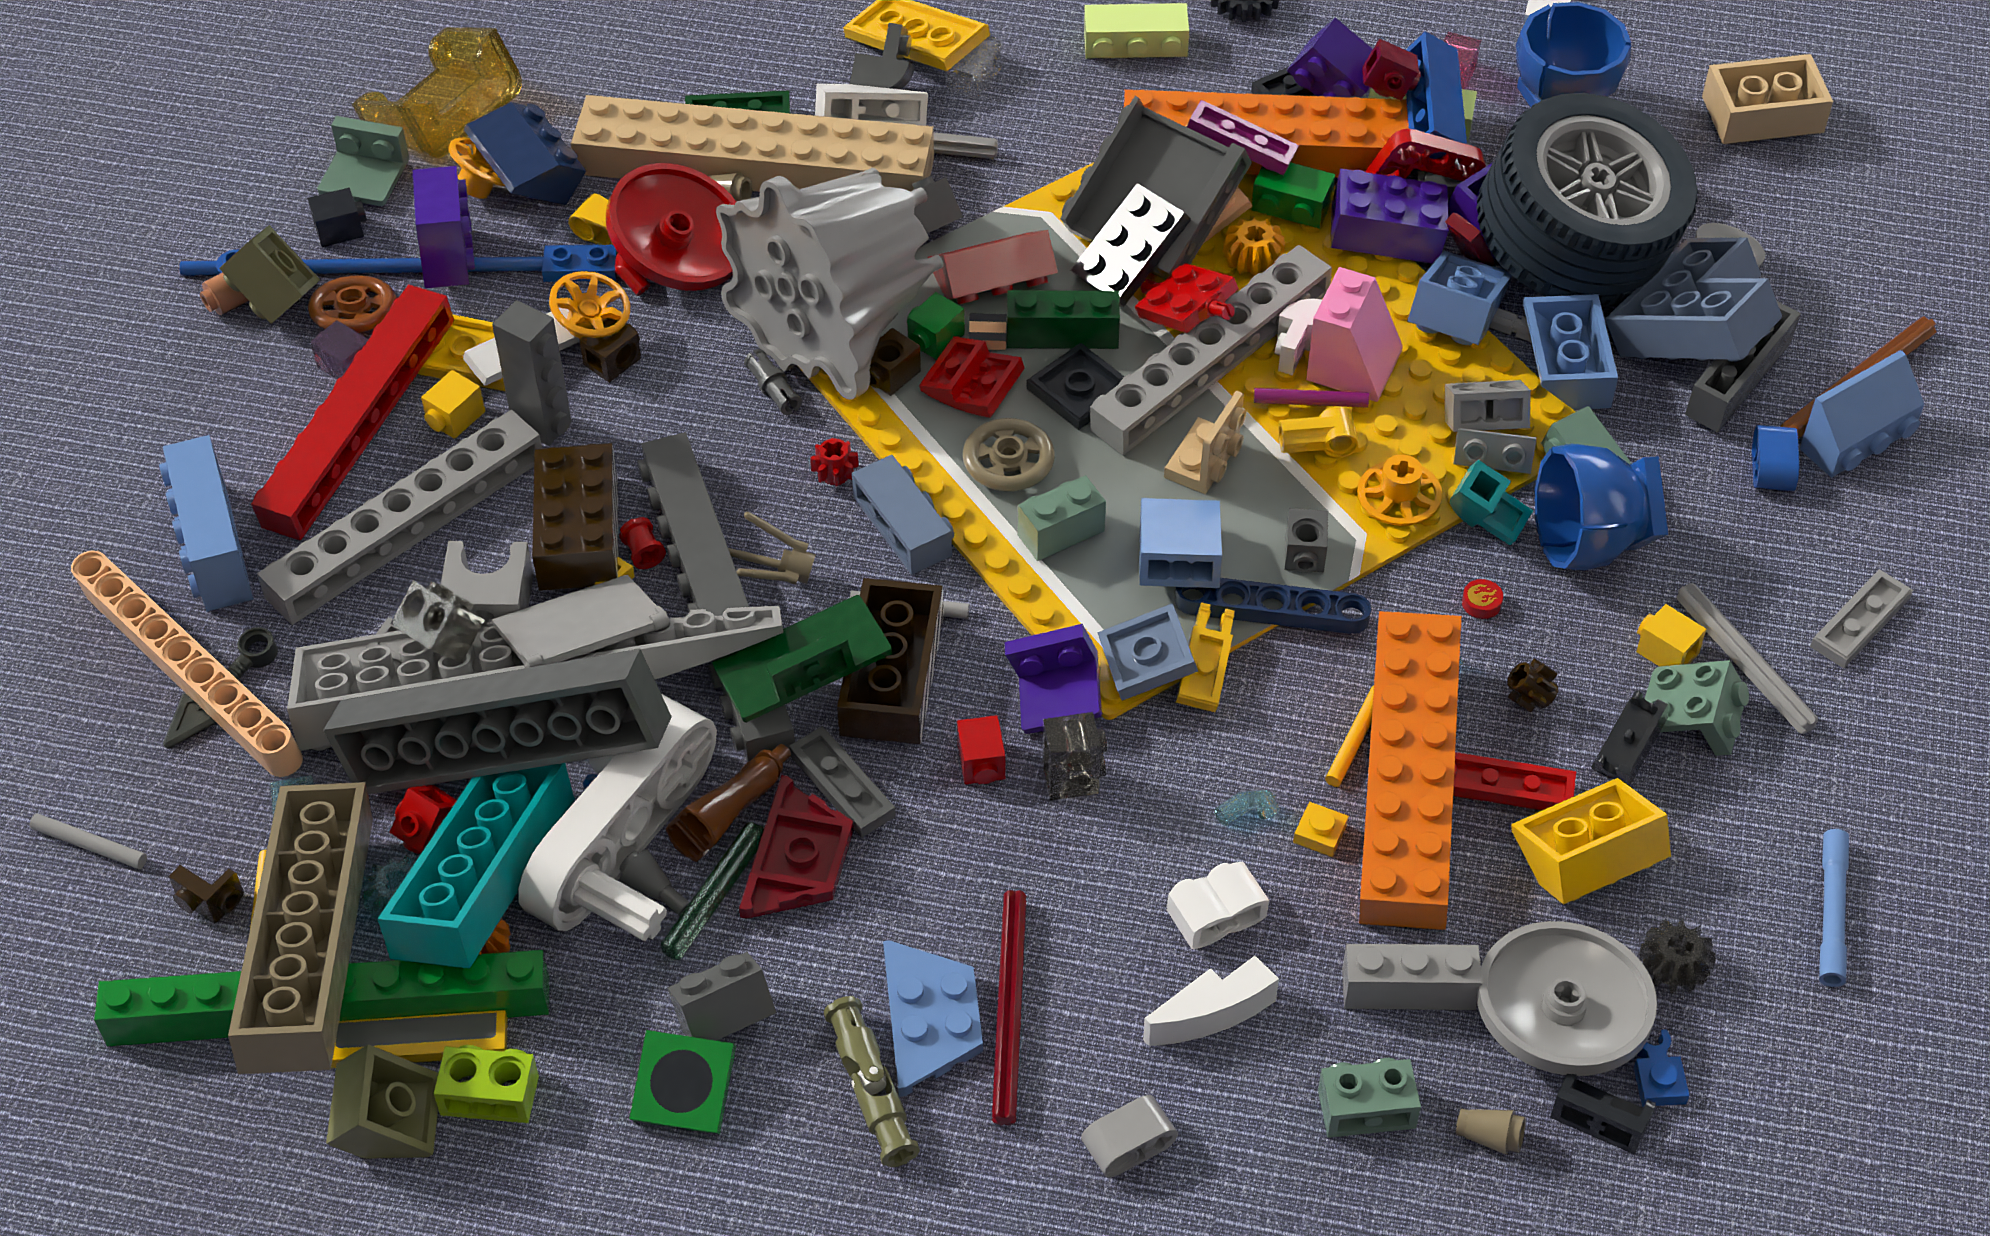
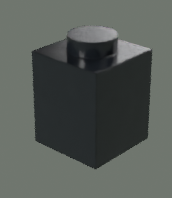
(337, 217)

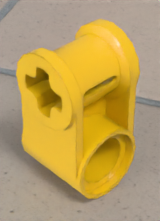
(590, 220)

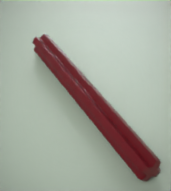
(1009, 1008)

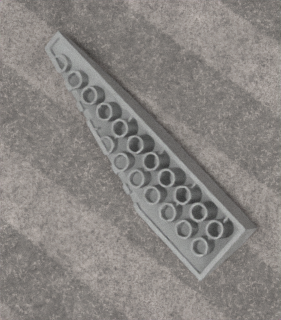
(347, 669)

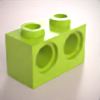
(483, 1094)

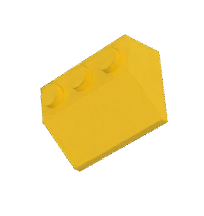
(1593, 840)

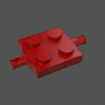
(1187, 298)

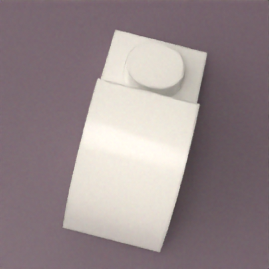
(1295, 333)

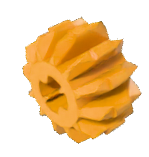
(1253, 245)

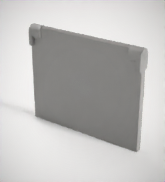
(580, 622)

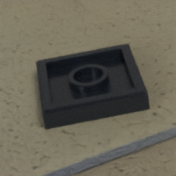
(1074, 383)

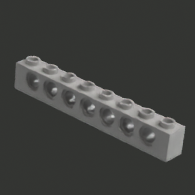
(1206, 352)
(399, 517)

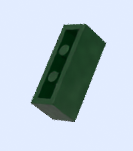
(1063, 319)

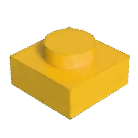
(1320, 829)

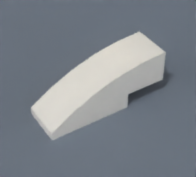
(1212, 1004)

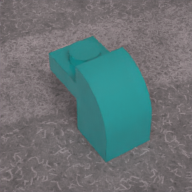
(1484, 502)

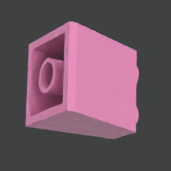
(1353, 337)

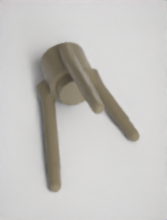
(792, 567)

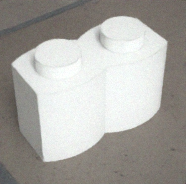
(1217, 904)

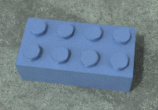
(205, 524)

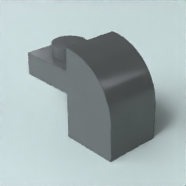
(890, 69)

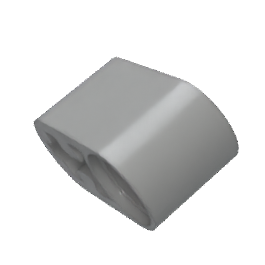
(1129, 1136)

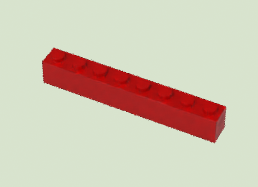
(352, 412)

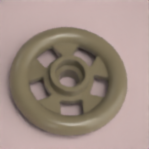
(1008, 454)

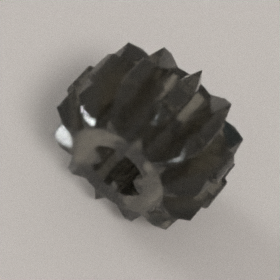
(1677, 956)

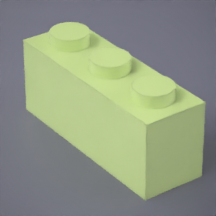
(1136, 30)

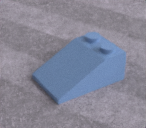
(1459, 298)

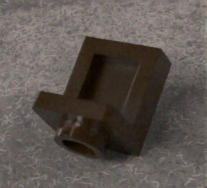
(206, 899)

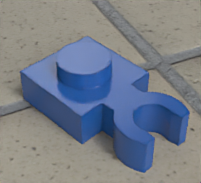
(1660, 1076)

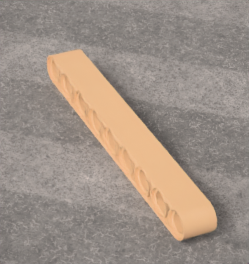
(188, 664)

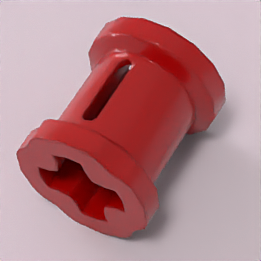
(644, 547)

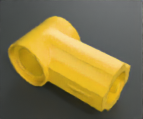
(1330, 432)

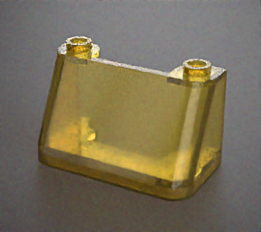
(469, 81)

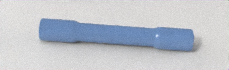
(1833, 948)

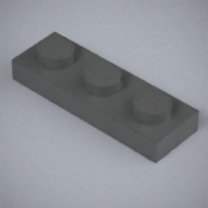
(842, 781)

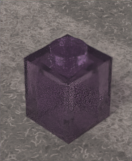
(336, 348)

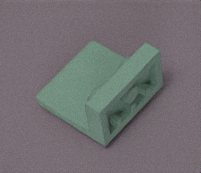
(366, 160)

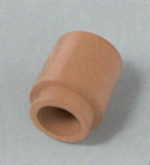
(220, 296)

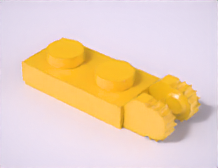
(1211, 656)

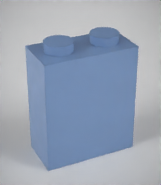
(1180, 543)

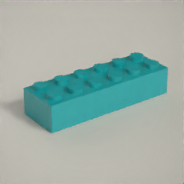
(473, 866)

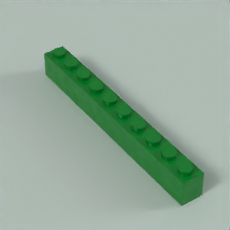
(204, 1003)

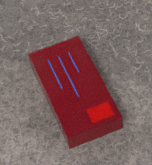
(1469, 239)

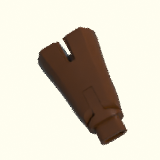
(709, 817)

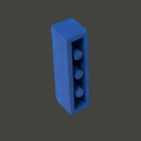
(1437, 99)

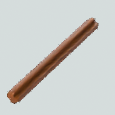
(1905, 341)

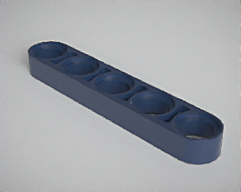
(1289, 614)

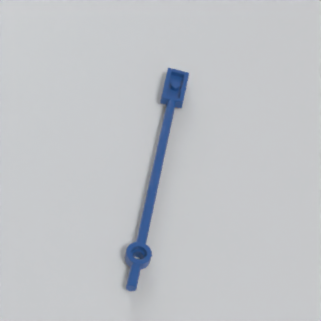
(555, 263)

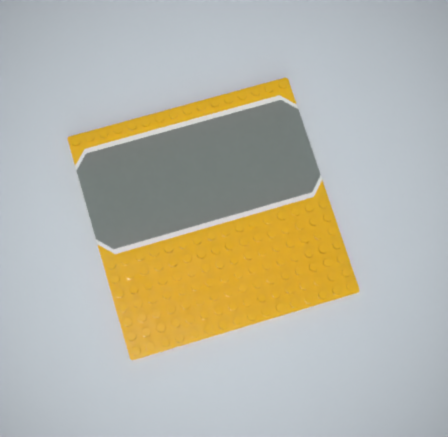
(1099, 577)

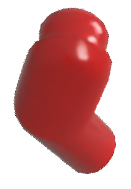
(632, 278)

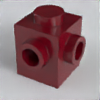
(1391, 70)

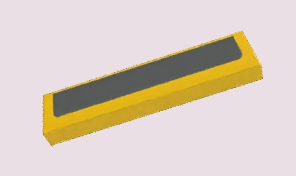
(422, 1036)

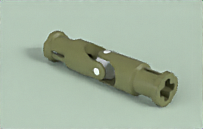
(861, 1058)

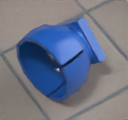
(1579, 54)
(1596, 505)

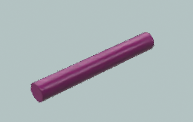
(1311, 397)

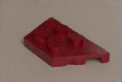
(797, 854)

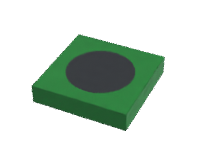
(682, 1082)

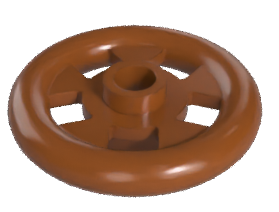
(351, 302)

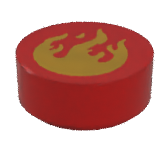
(1482, 598)

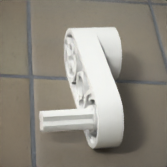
(617, 814)

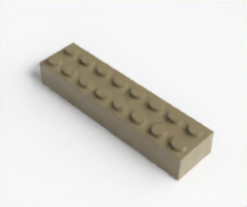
(302, 930)

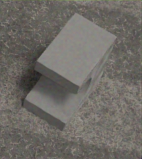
(494, 592)

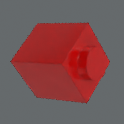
(981, 750)

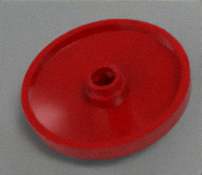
(669, 226)

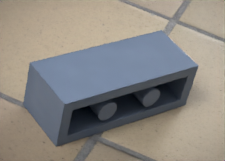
(903, 514)

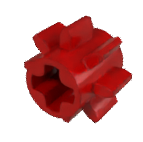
(834, 461)

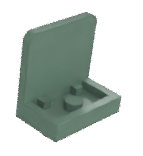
(1702, 698)

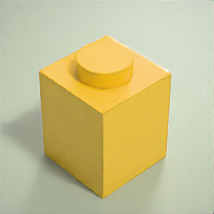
(452, 404)
(1669, 637)

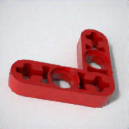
(1412, 149)

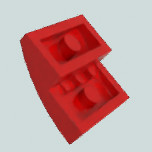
(971, 377)

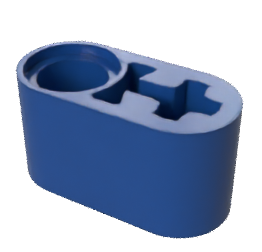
(1775, 458)

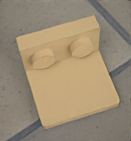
(1207, 448)

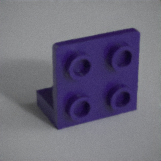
(1055, 675)

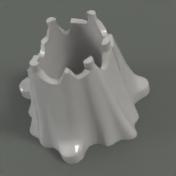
(824, 270)

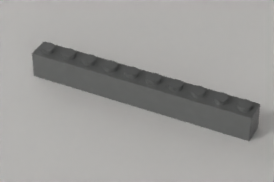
(705, 567)

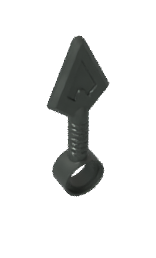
(190, 717)

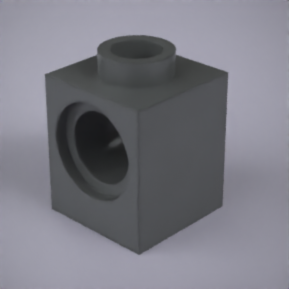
(1306, 540)

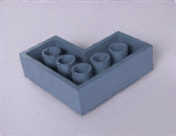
(1698, 305)

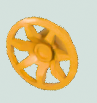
(475, 169)
(589, 309)
(1400, 484)

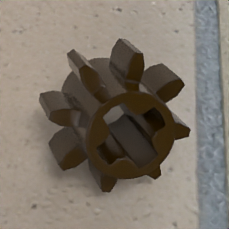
(1532, 685)

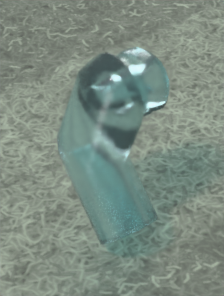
(1246, 801)

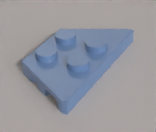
(930, 1013)

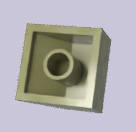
(268, 274)
(382, 1106)

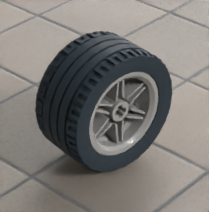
(1586, 198)

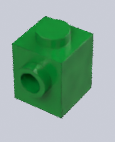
(935, 324)

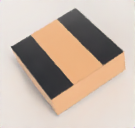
(989, 329)

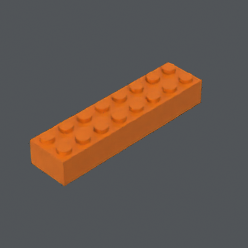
(1327, 129)
(1411, 771)

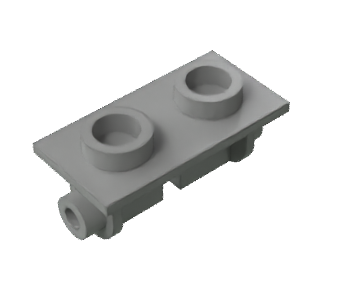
(1495, 450)

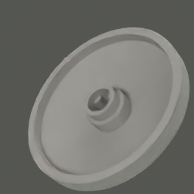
(1566, 998)

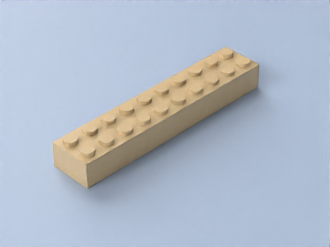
(805, 149)

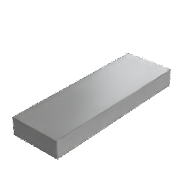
(1861, 618)

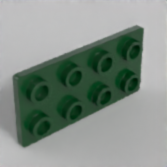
(802, 658)

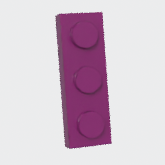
(1261, 145)

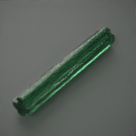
(712, 891)

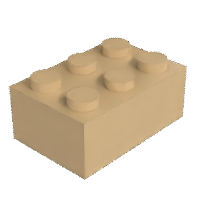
(1767, 98)

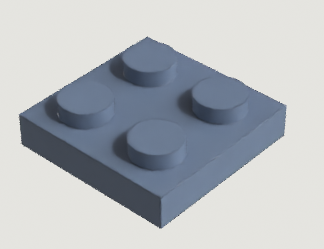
(1147, 652)

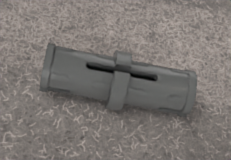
(773, 382)

